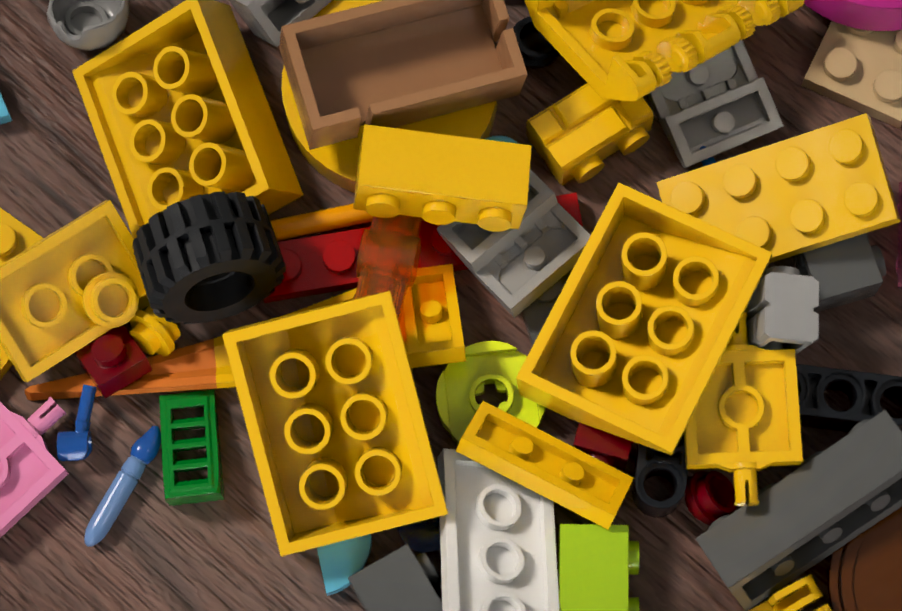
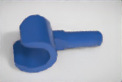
(78, 444)

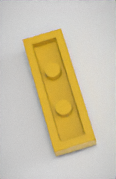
(544, 464)

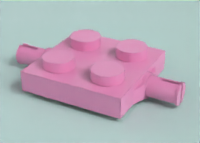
(25, 462)

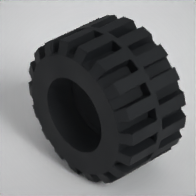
(208, 257)

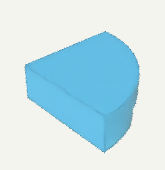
(343, 560)

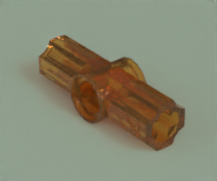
(389, 258)

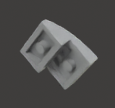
(715, 106)
(521, 261)

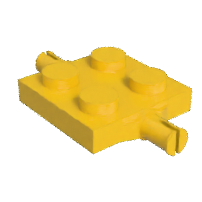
(747, 415)

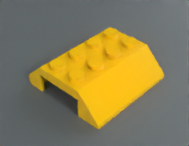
(637, 44)

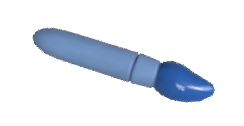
(121, 488)

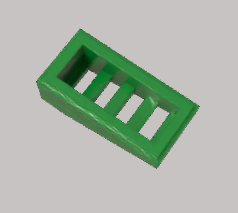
(193, 490)

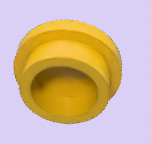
(110, 299)
(153, 333)

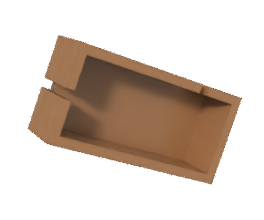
(398, 64)

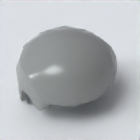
(88, 22)

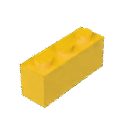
(442, 178)

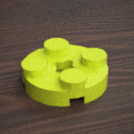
(461, 381)

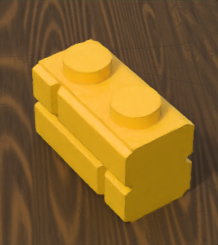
(585, 130)

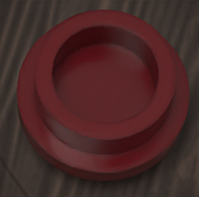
(709, 496)

